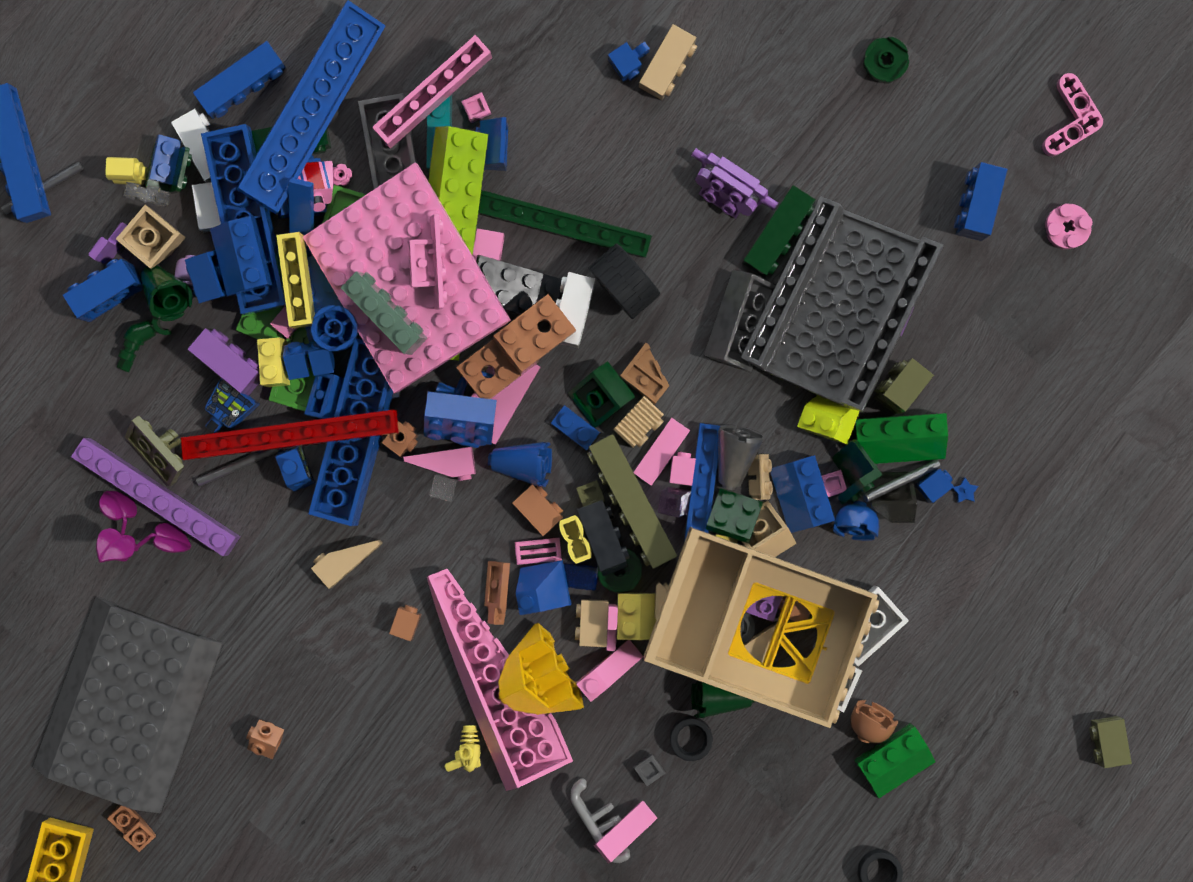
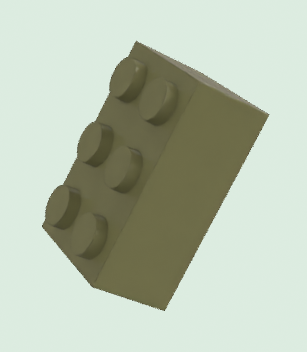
(903, 386)

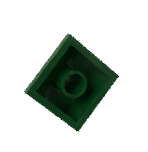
(601, 394)

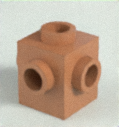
(400, 447)
(264, 739)

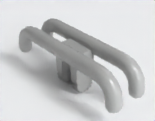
(590, 819)

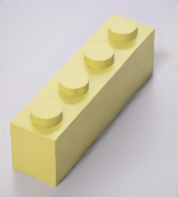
(296, 279)

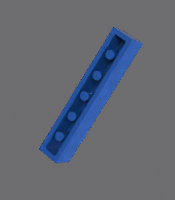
(19, 161)

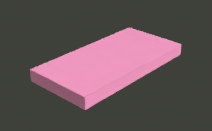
(509, 400)

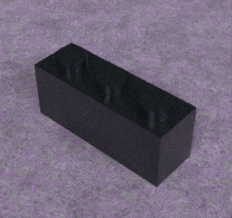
(603, 537)

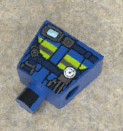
(228, 406)
(294, 468)

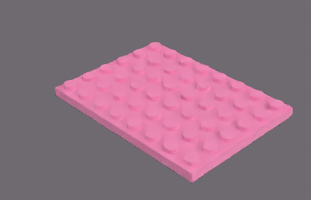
(374, 239)

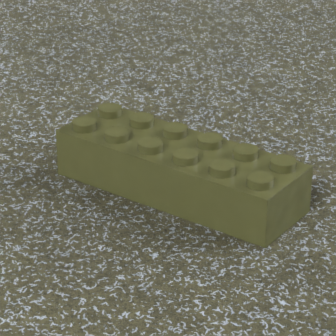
(632, 501)

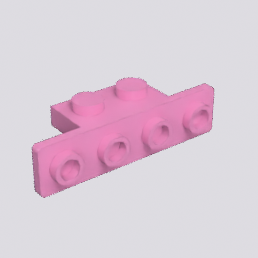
(426, 262)

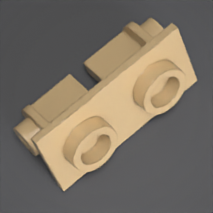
(762, 486)

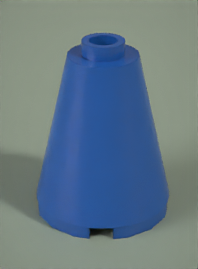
(523, 462)

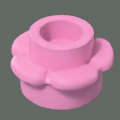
(347, 174)

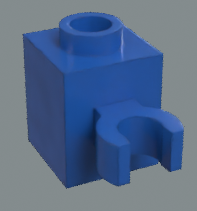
(626, 61)

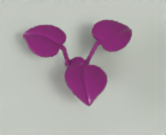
(117, 546)

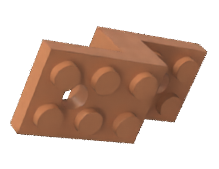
(516, 348)

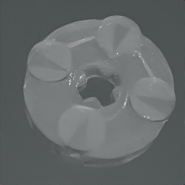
(148, 195)

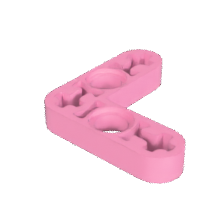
(1080, 115)

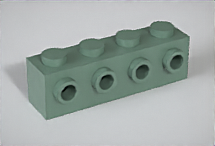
(384, 313)

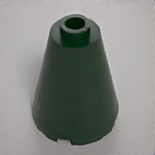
(165, 293)
(714, 701)

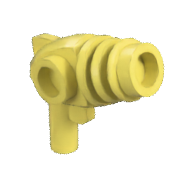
(468, 753)

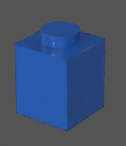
(935, 485)

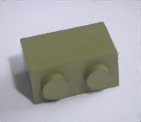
(1110, 742)

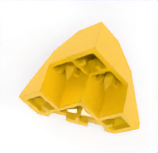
(537, 678)

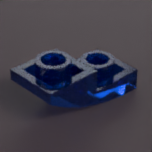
(581, 576)

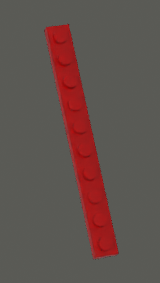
(290, 435)

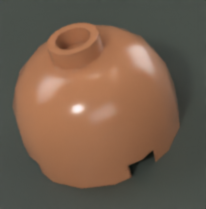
(872, 722)

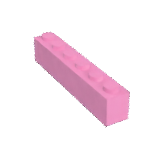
(432, 91)

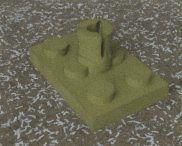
(156, 449)

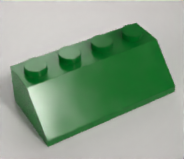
(903, 437)

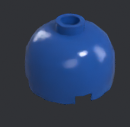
(334, 328)
(857, 521)

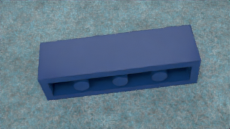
(240, 80)

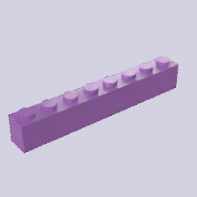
(155, 496)

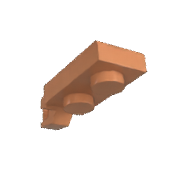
(496, 591)

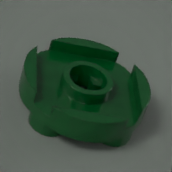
(884, 47)
(623, 582)

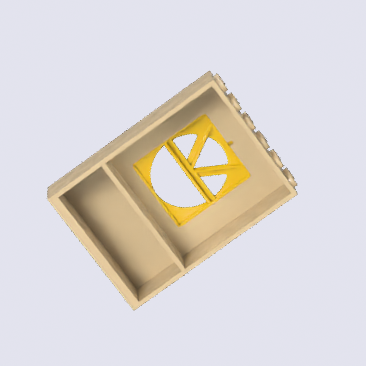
(703, 617)

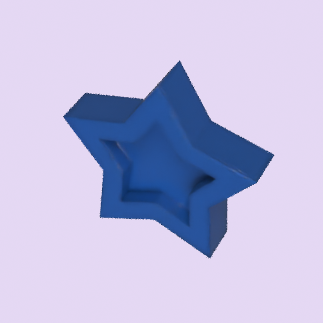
(965, 491)

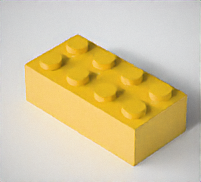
(60, 852)

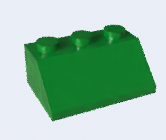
(895, 760)

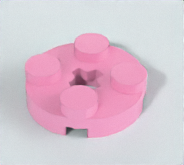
(1080, 222)

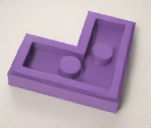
(106, 249)

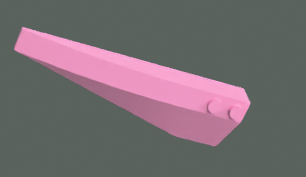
(519, 742)

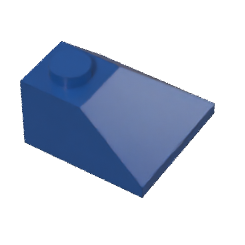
(542, 588)

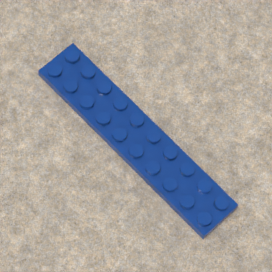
(311, 107)

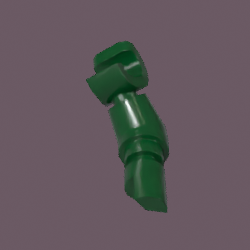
(136, 336)

